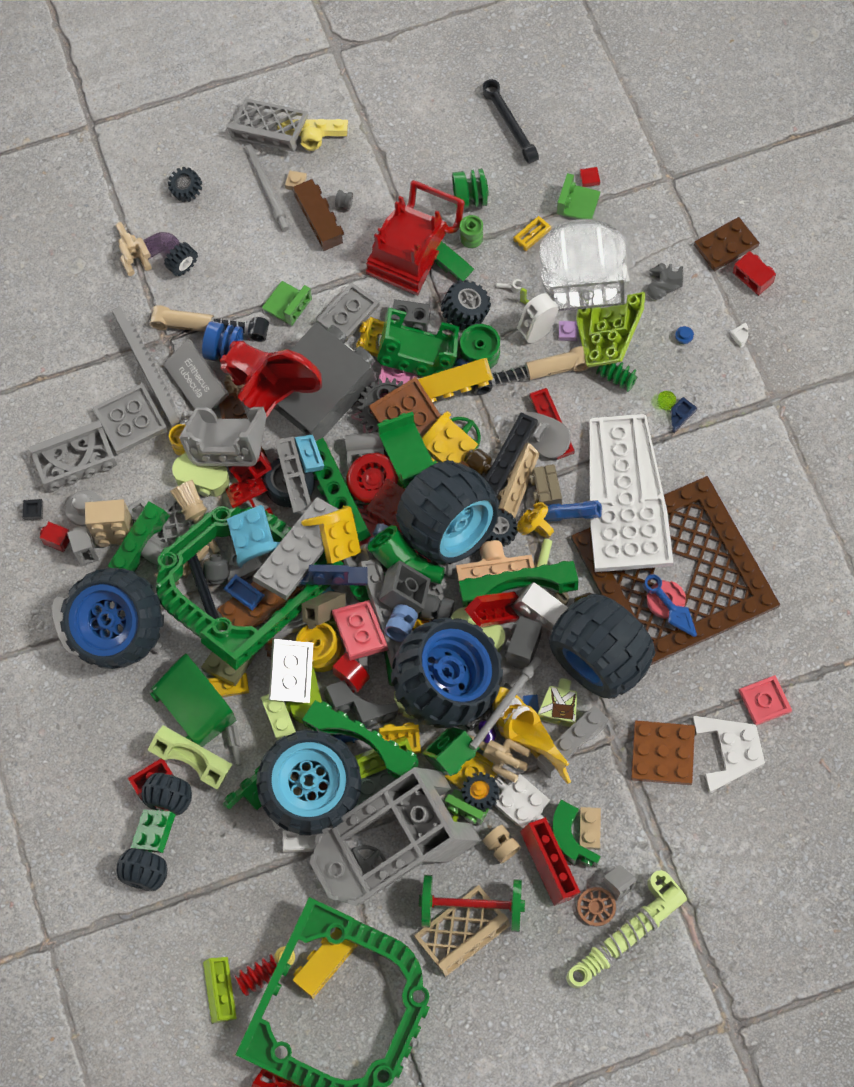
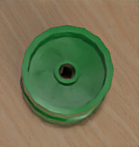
(480, 342)

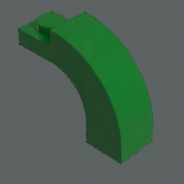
(562, 822)

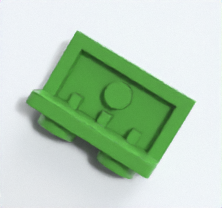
(456, 805)

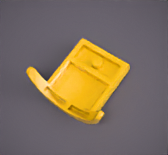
(447, 440)
(337, 534)

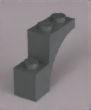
(343, 699)

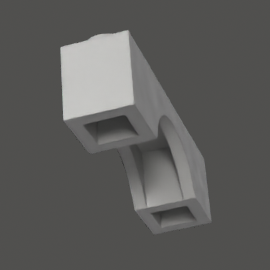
(579, 733)

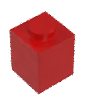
(55, 536)

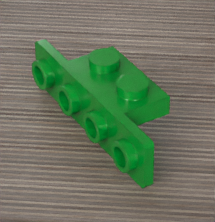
(248, 789)

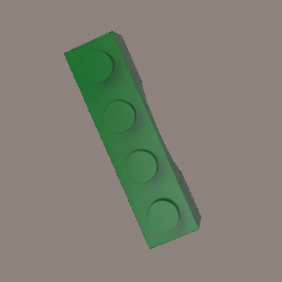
(147, 524)

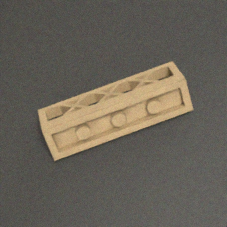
(518, 480)

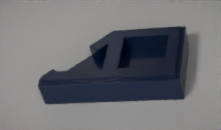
(681, 413)

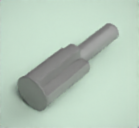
(234, 742)

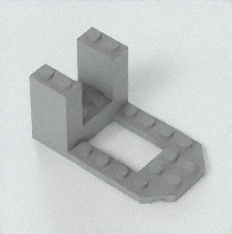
(425, 821)

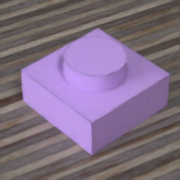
(567, 330)

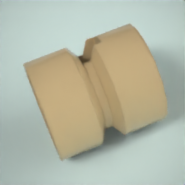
(506, 849)

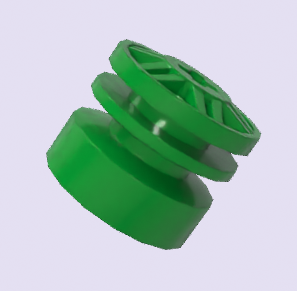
(470, 188)

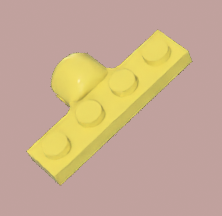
(315, 130)

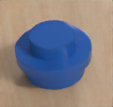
(684, 335)

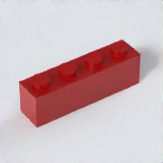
(550, 861)

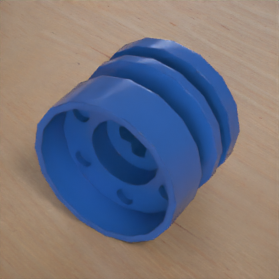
(217, 340)

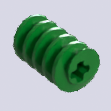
(618, 375)

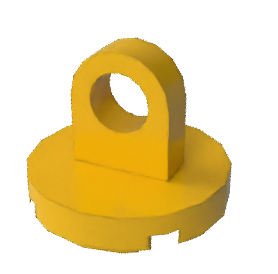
(533, 520)

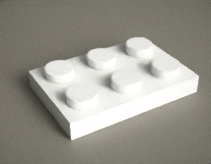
(290, 671)

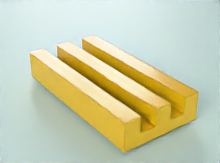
(522, 243)

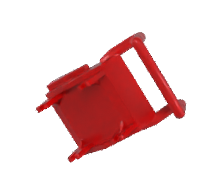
(409, 241)

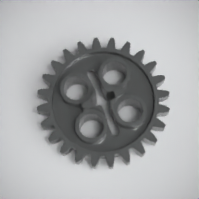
(372, 396)

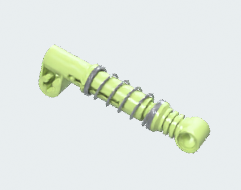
(646, 920)

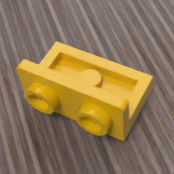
(410, 730)

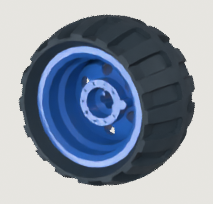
(430, 681)

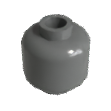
(215, 569)

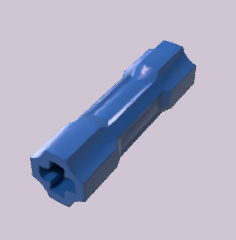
(585, 510)

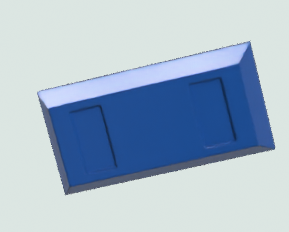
(244, 592)

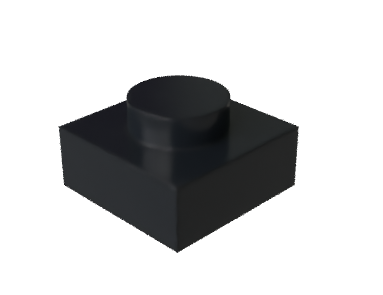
(32, 509)

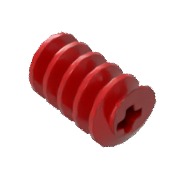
(256, 976)

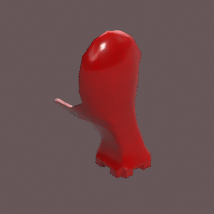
(284, 371)

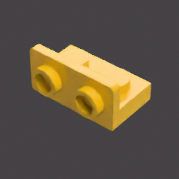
(369, 332)

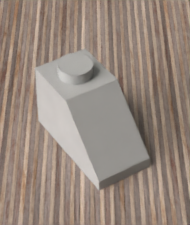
(619, 881)

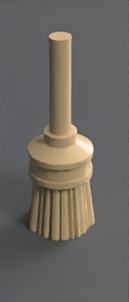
(192, 506)

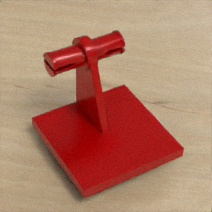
(246, 490)

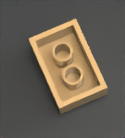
(108, 521)

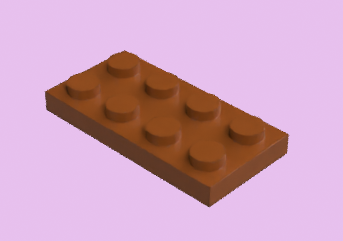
(243, 616)

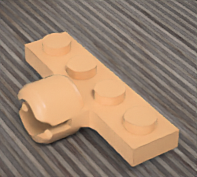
(493, 562)

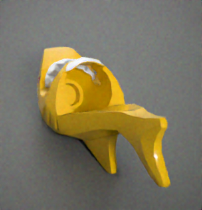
(524, 727)

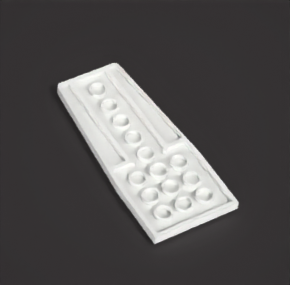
(628, 486)

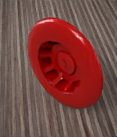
(372, 478)

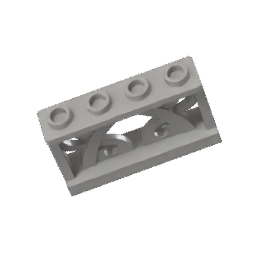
(86, 468)

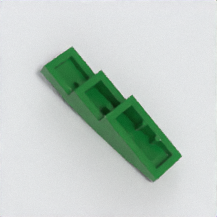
(452, 262)

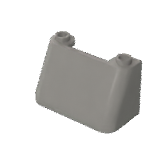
(223, 441)

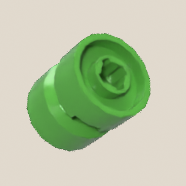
(471, 231)

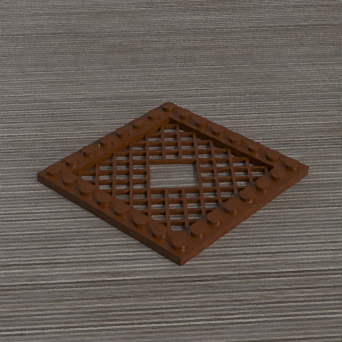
(762, 599)

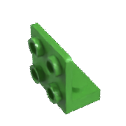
(577, 201)
(288, 302)

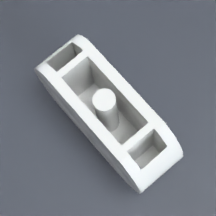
(537, 317)

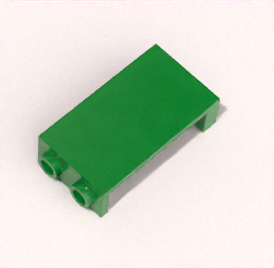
(404, 447)

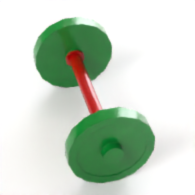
(428, 901)

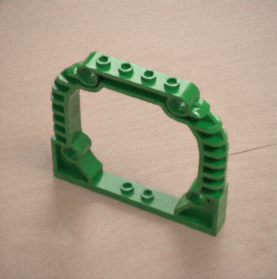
(235, 643)
(316, 923)

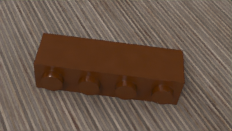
(318, 215)

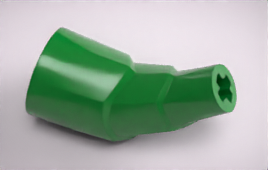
(391, 546)

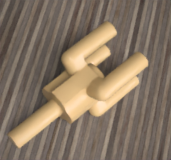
(131, 249)
(501, 755)

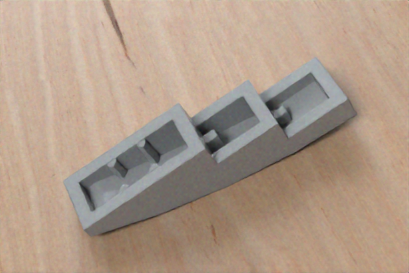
(293, 474)

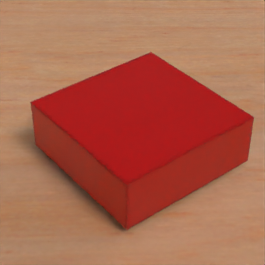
(589, 177)

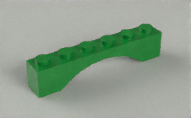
(555, 577)
(323, 718)

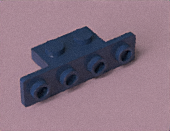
(335, 575)

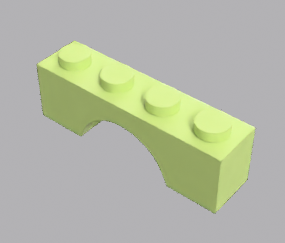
(172, 745)

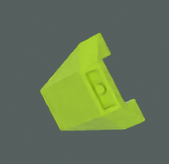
(608, 330)

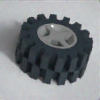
(509, 528)

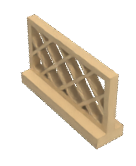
(469, 946)

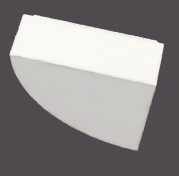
(740, 334)

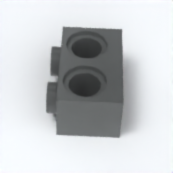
(413, 311)

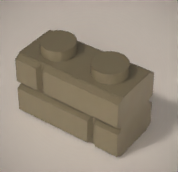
(546, 485)

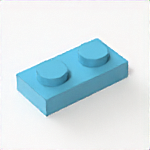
(308, 453)

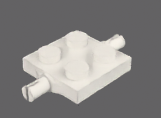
(521, 801)

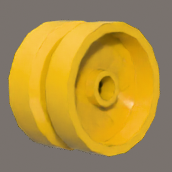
(326, 646)

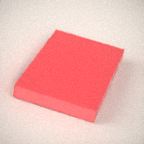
(359, 630)

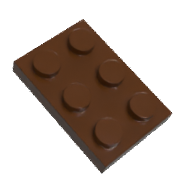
(726, 244)

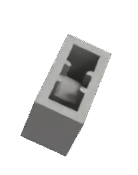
(83, 546)

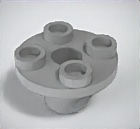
(76, 506)

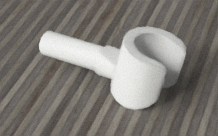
(518, 282)

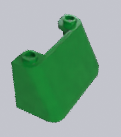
(193, 701)

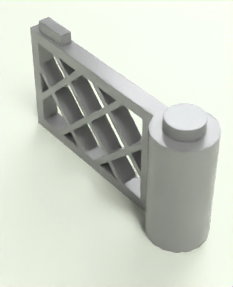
(360, 445)
(155, 546)

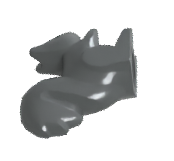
(668, 282)

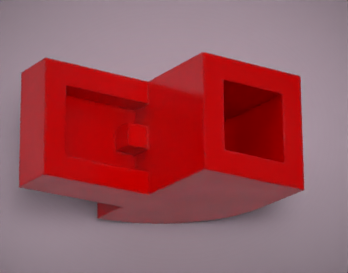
(259, 469)
(351, 672)

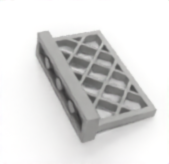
(263, 135)

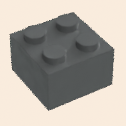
(404, 587)
(523, 642)

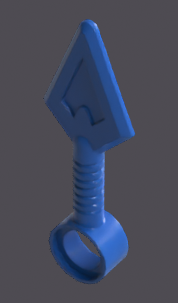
(678, 615)

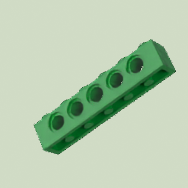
(334, 483)

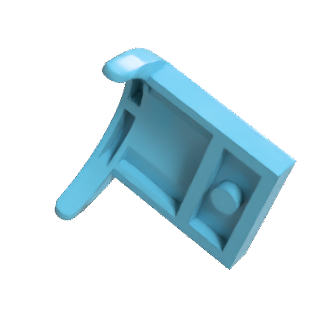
(251, 534)

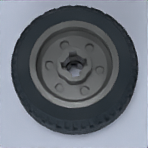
(276, 484)

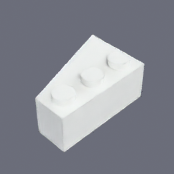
(539, 606)

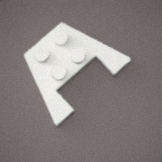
(738, 747)

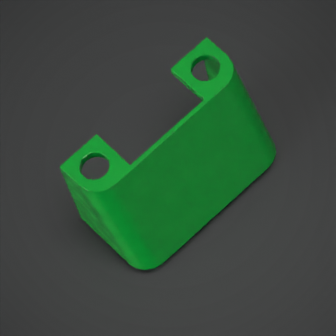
(416, 349)

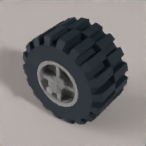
(465, 304)

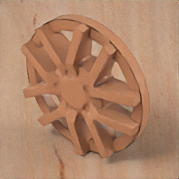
(596, 906)

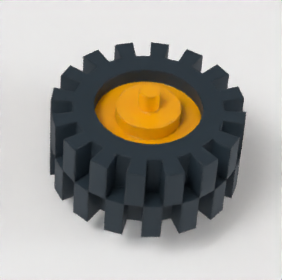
(480, 791)

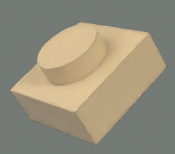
(295, 178)

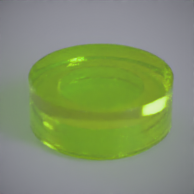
(666, 400)

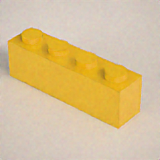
(457, 379)
(322, 964)

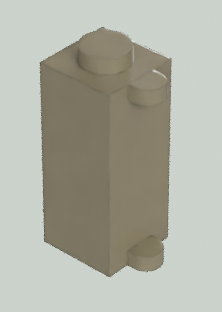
(320, 608)

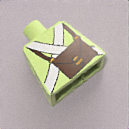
(559, 704)

